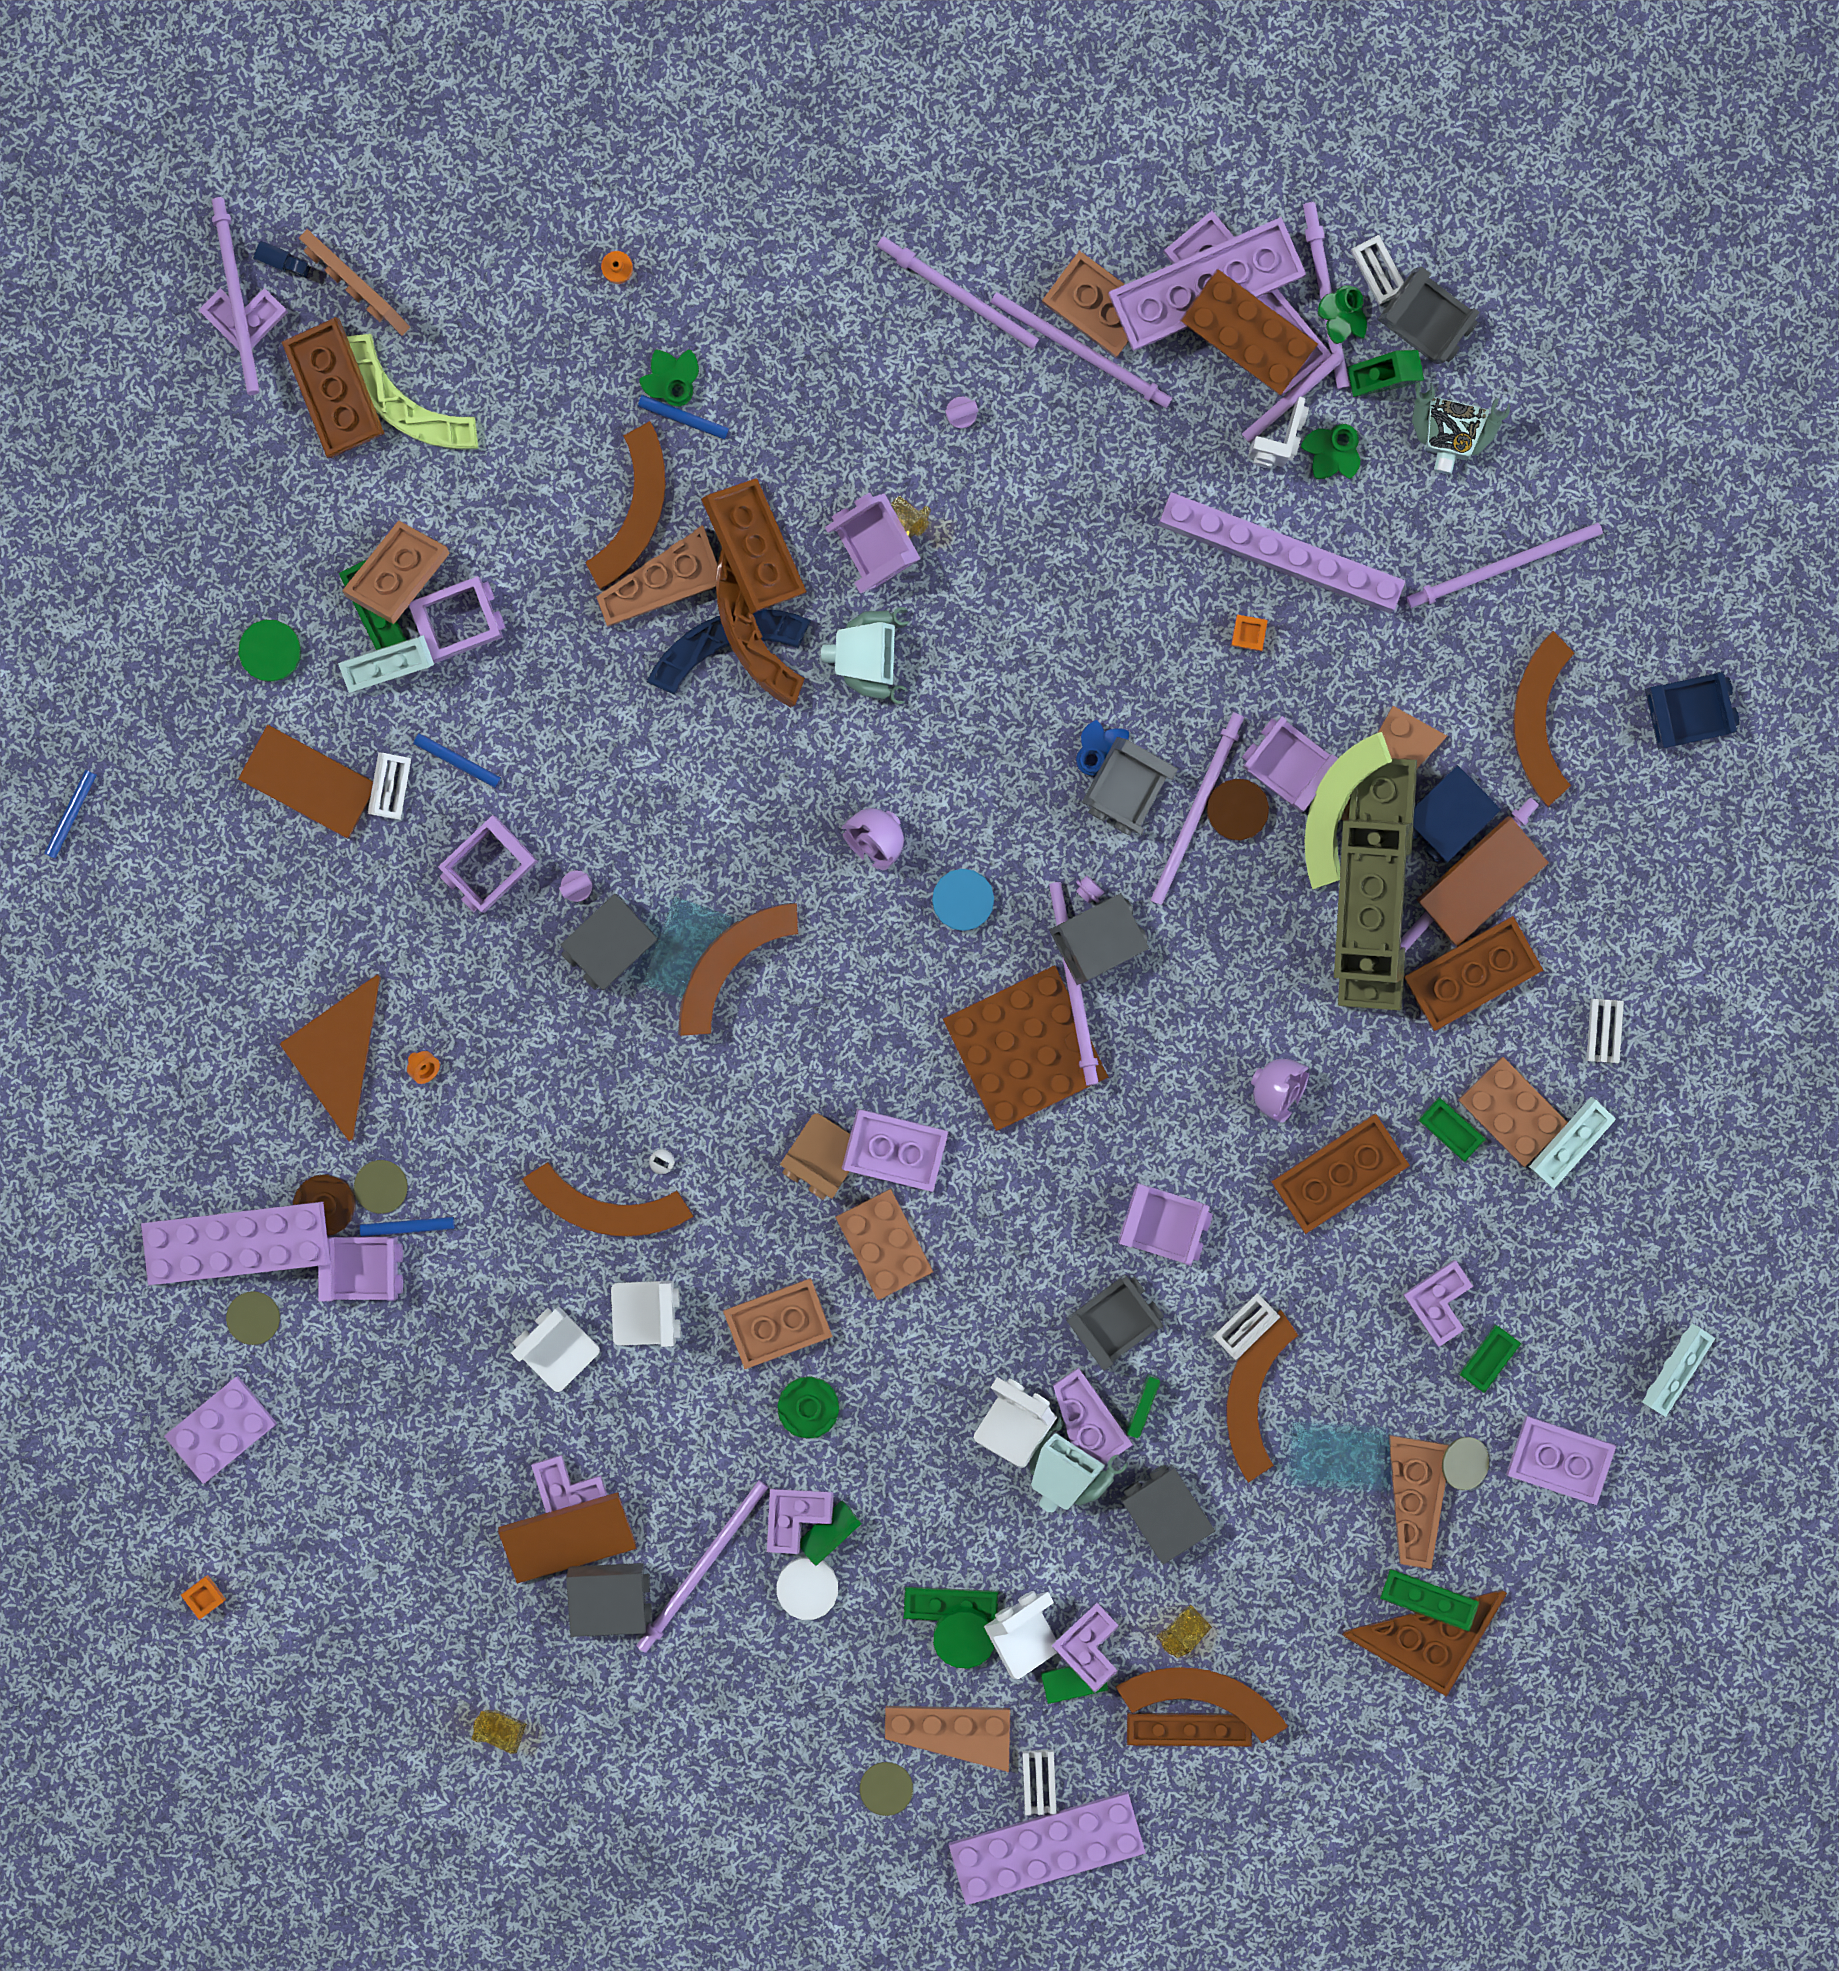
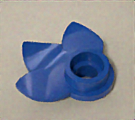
(1097, 742)

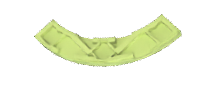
(402, 412)
(1330, 802)

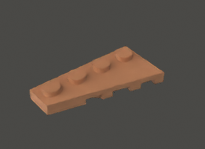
(356, 286)
(666, 579)
(1406, 739)
(1417, 1497)
(958, 1732)

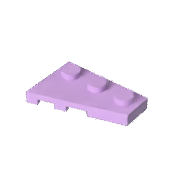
(1088, 1418)

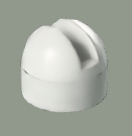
(665, 1156)

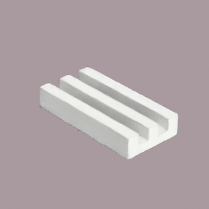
(1366, 246)
(388, 788)
(1617, 1030)
(1254, 1334)
(1040, 1809)

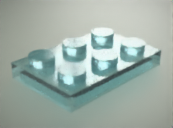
(682, 942)
(1337, 1456)

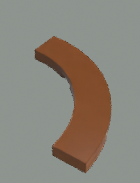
(643, 512)
(747, 642)
(1530, 718)
(723, 956)
(601, 1215)
(1244, 1397)
(1204, 1687)

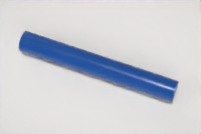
(683, 417)
(457, 760)
(70, 814)
(408, 1226)

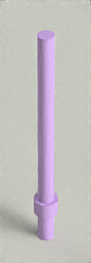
(1314, 236)
(907, 259)

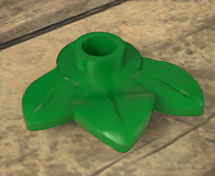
(1343, 313)
(669, 373)
(1330, 455)

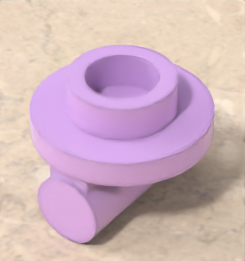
(961, 412)
(576, 886)

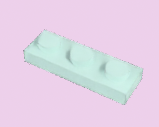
(386, 664)
(1572, 1142)
(1678, 1369)

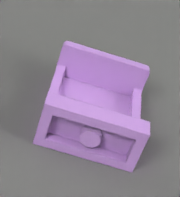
(874, 540)
(1288, 763)
(1165, 1224)
(361, 1269)

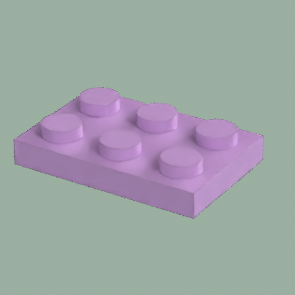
(895, 1150)
(220, 1429)
(1561, 1460)

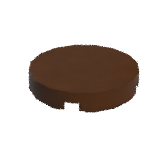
(1237, 809)
(336, 1198)

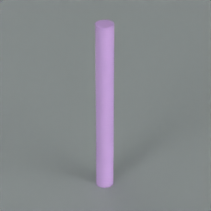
(1291, 397)

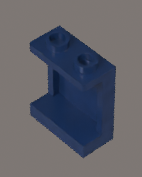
(1692, 710)
(1451, 815)

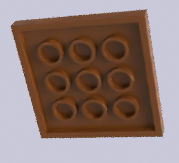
(1021, 1047)

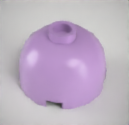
(876, 835)
(1278, 1087)

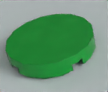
(269, 650)
(807, 1397)
(962, 1638)

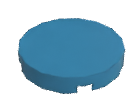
(963, 899)

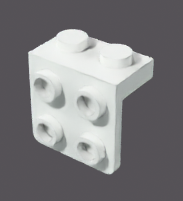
(1269, 452)
(645, 1313)
(556, 1348)
(1015, 1423)
(1023, 1634)

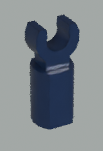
(280, 259)

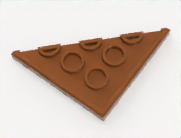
(334, 1053)
(1425, 1646)

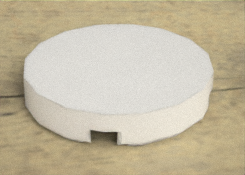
(807, 1589)

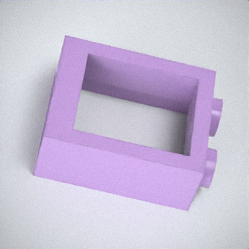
(425, 627)
(453, 879)

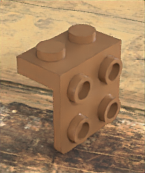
(818, 1156)

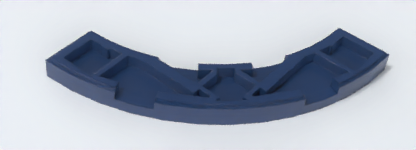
(710, 637)

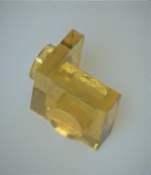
(912, 520)
(1184, 1632)
(498, 1730)

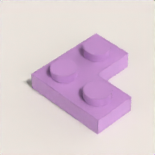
(260, 314)
(1431, 1299)
(557, 1488)
(787, 1512)
(1080, 1645)

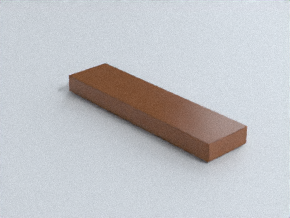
(1187, 1729)

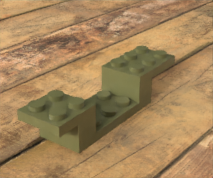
(1372, 888)

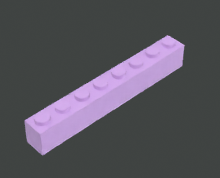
(1281, 553)

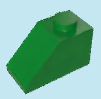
(1386, 372)

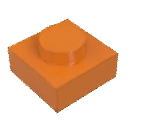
(1249, 633)
(203, 1597)

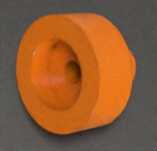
(618, 274)
(422, 1066)

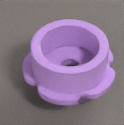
(1089, 889)

